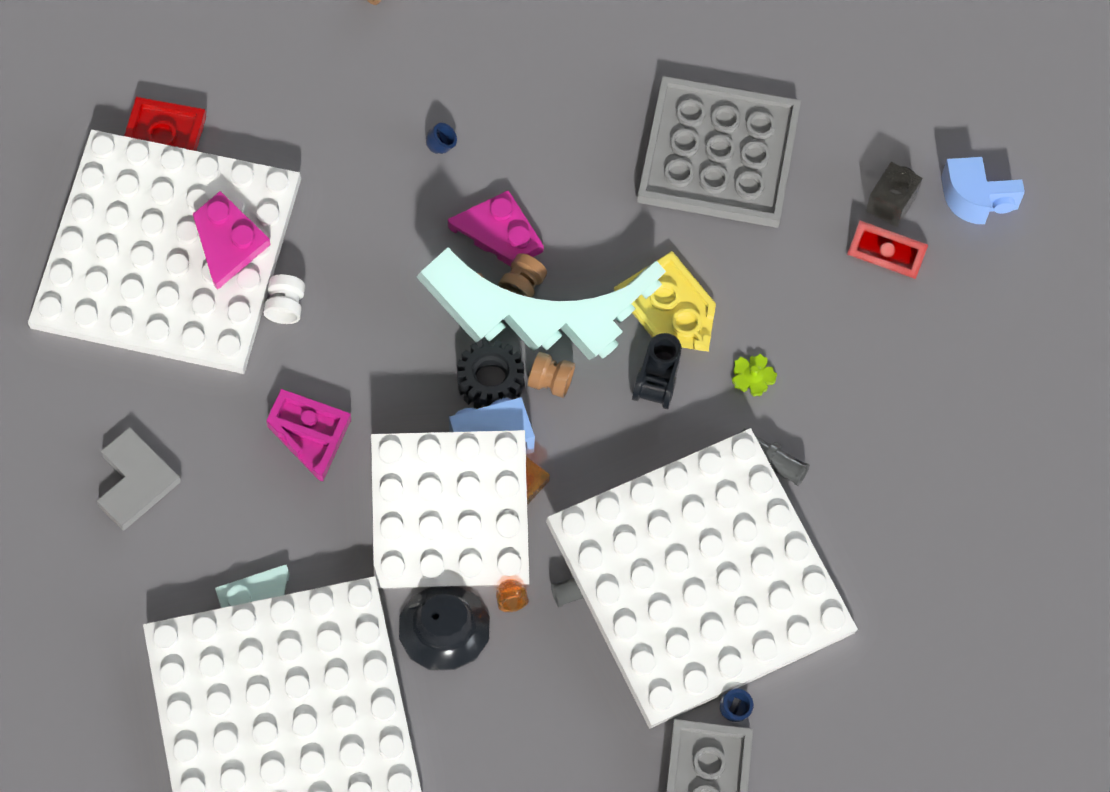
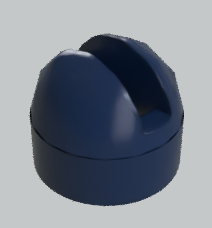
(441, 138)
(743, 709)

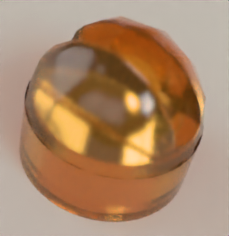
(511, 596)

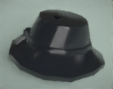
(452, 638)

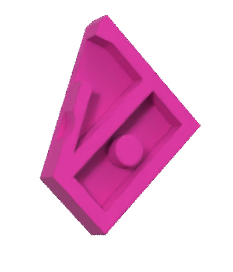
(227, 238)

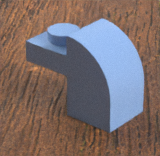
(972, 196)

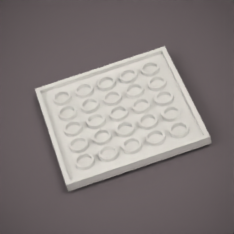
(133, 262)
(700, 577)
(283, 696)

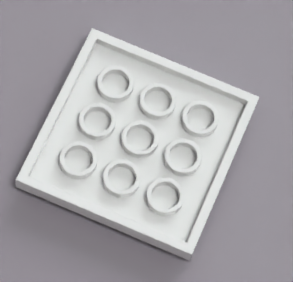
(449, 509)

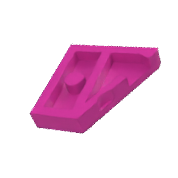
(498, 228)
(308, 430)

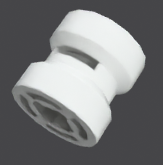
(284, 299)

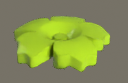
(753, 375)

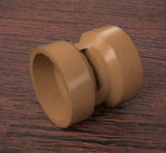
(524, 275)
(548, 373)

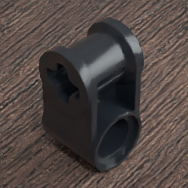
(658, 376)

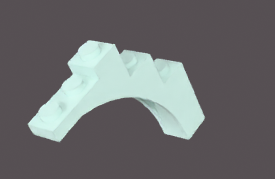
(483, 305)

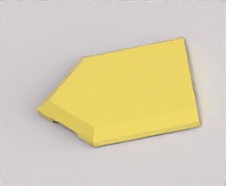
(676, 306)

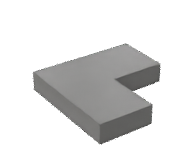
(143, 482)

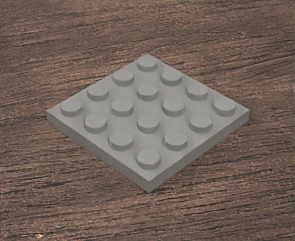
(719, 151)

